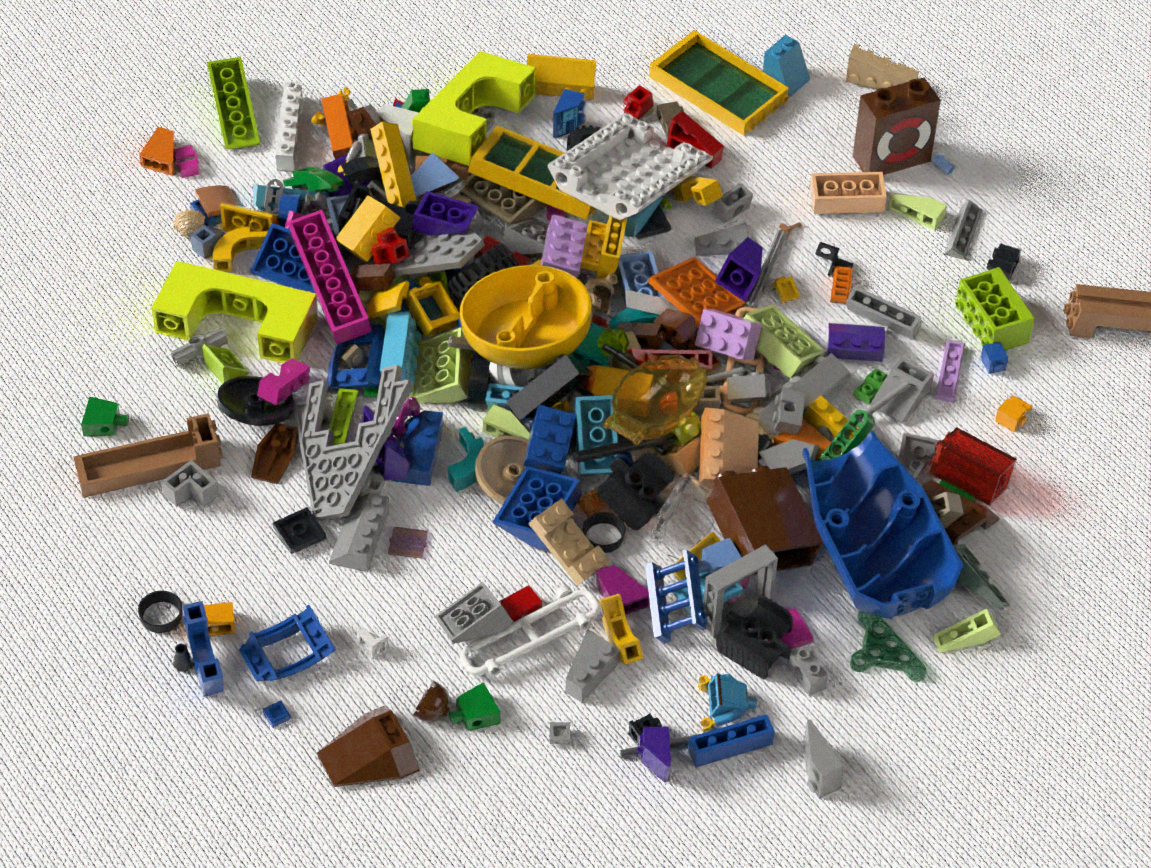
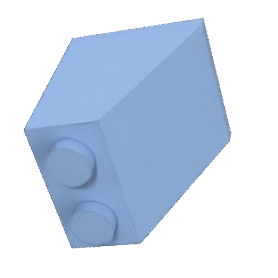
(432, 175)

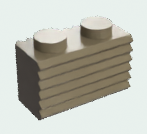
(666, 112)

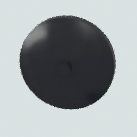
(240, 402)

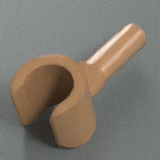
(788, 229)

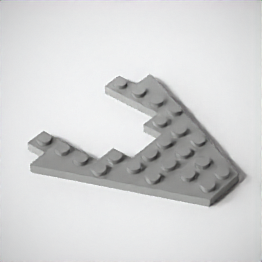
(431, 253)
(339, 471)

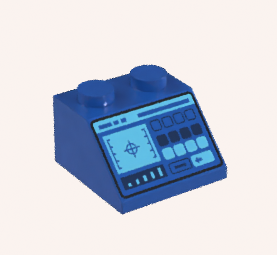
(568, 113)

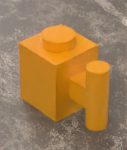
(1012, 413)

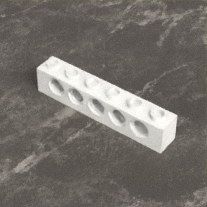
(289, 126)

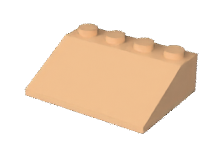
(726, 444)

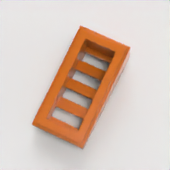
(841, 274)

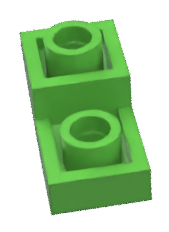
(872, 384)

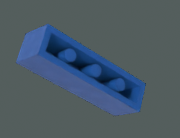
(731, 740)

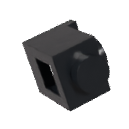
(636, 727)

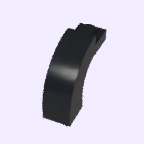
(362, 170)

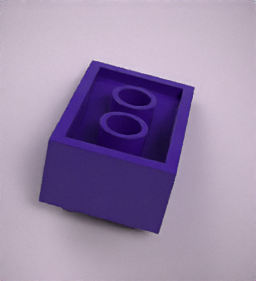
(443, 215)

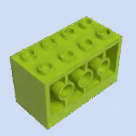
(994, 309)

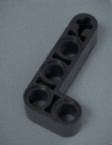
(478, 382)

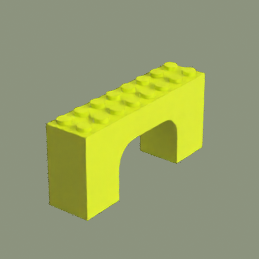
(447, 122)
(198, 291)

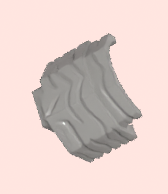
(313, 204)

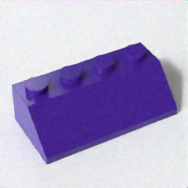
(391, 459)

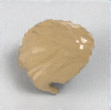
(188, 222)

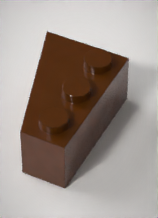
(364, 119)

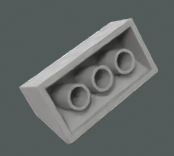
(361, 532)

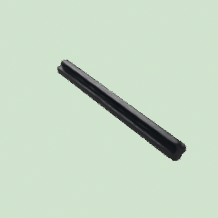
(619, 448)

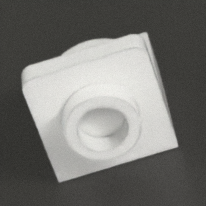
(370, 644)

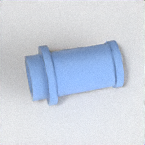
(942, 163)

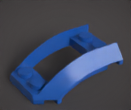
(359, 377)
(312, 630)

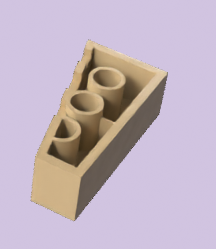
(876, 72)

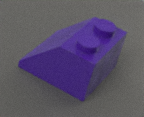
(655, 751)

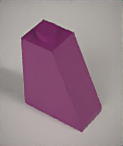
(614, 581)

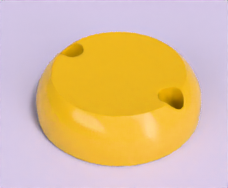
(526, 316)

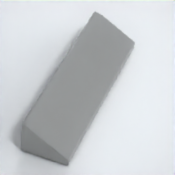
(963, 230)

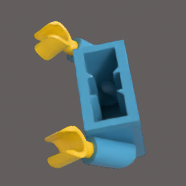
(726, 699)

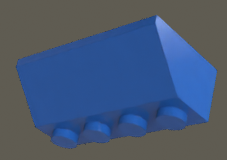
(422, 446)

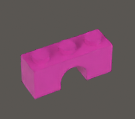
(291, 378)

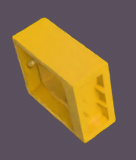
(444, 302)

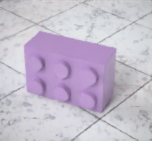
(728, 334)

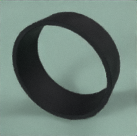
(607, 518)
(155, 597)

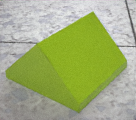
(223, 363)

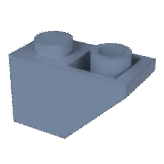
(205, 239)

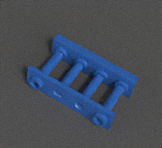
(658, 593)

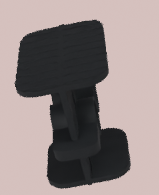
(628, 497)
(749, 647)

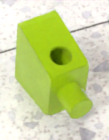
(687, 431)

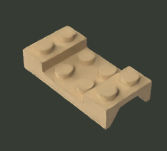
(568, 542)

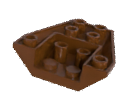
(974, 513)
(369, 751)

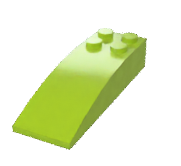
(232, 103)

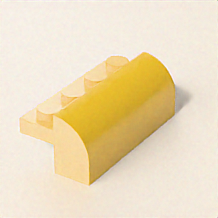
(603, 246)

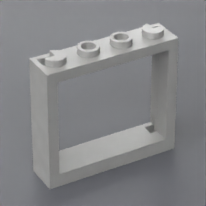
(759, 560)

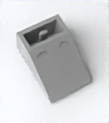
(902, 406)

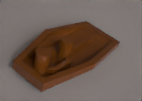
(274, 453)

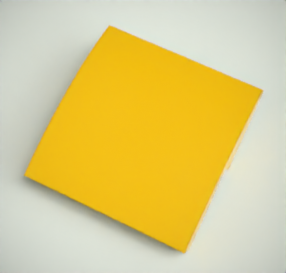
(387, 300)

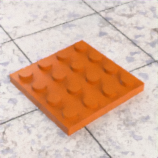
(693, 288)

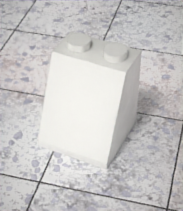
(404, 120)

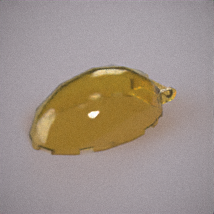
(656, 398)

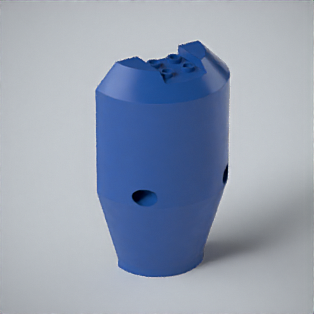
(881, 531)

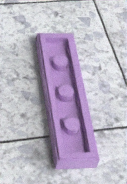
(950, 371)

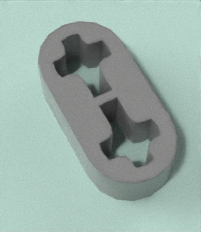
(269, 194)

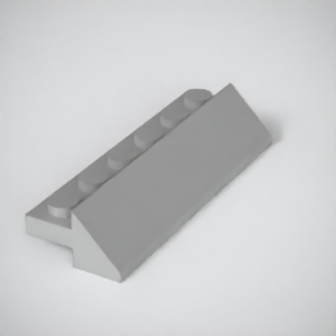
(814, 380)

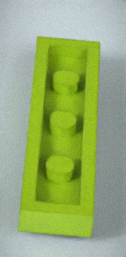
(343, 415)

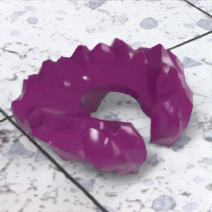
(410, 408)

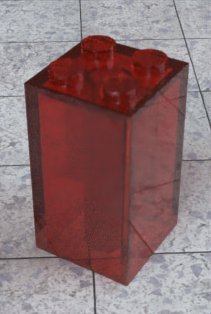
(972, 466)

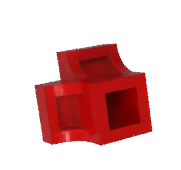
(638, 102)
(389, 247)

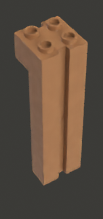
(1106, 307)
(149, 459)

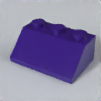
(856, 342)

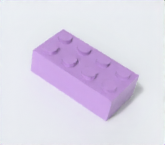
(564, 244)

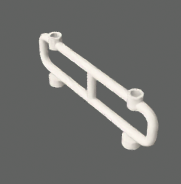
(565, 597)

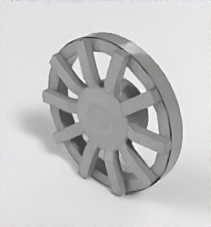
(451, 189)

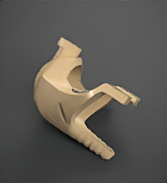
(601, 294)

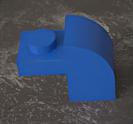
(288, 203)

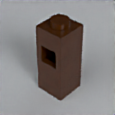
(647, 334)

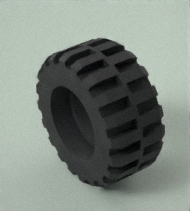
(488, 263)

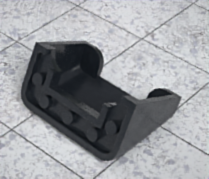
(403, 227)

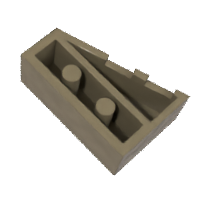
(947, 507)

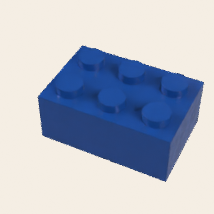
(549, 439)

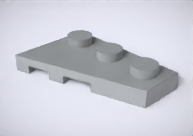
(721, 241)
(916, 453)

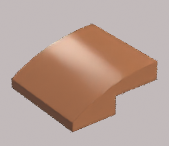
(212, 197)

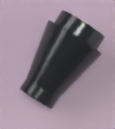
(182, 659)

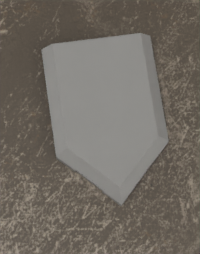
(789, 455)

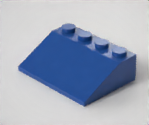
(280, 260)
(531, 496)

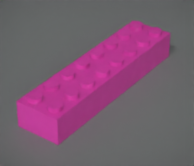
(329, 277)

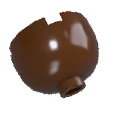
(433, 703)

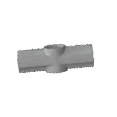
(194, 349)

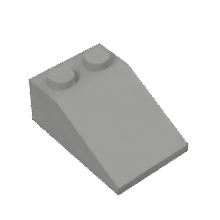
(822, 763)

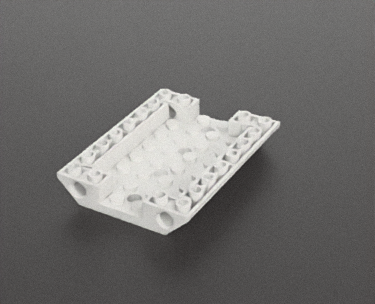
(624, 168)

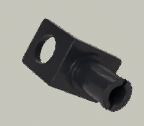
(835, 261)

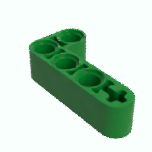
(842, 438)

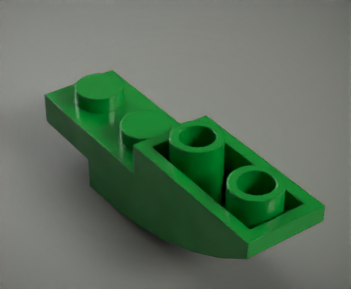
(314, 179)

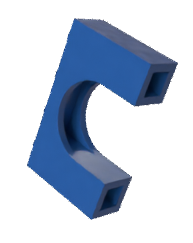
(197, 633)

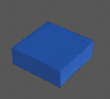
(276, 714)

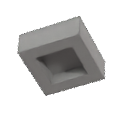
(559, 733)

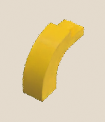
(234, 243)
(618, 629)

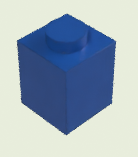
(994, 357)

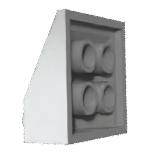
(525, 236)
(474, 616)

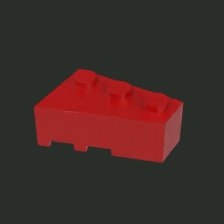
(687, 130)

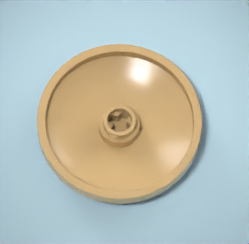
(500, 466)

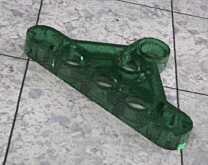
(889, 655)

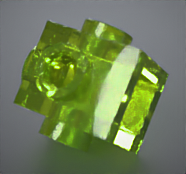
(615, 338)

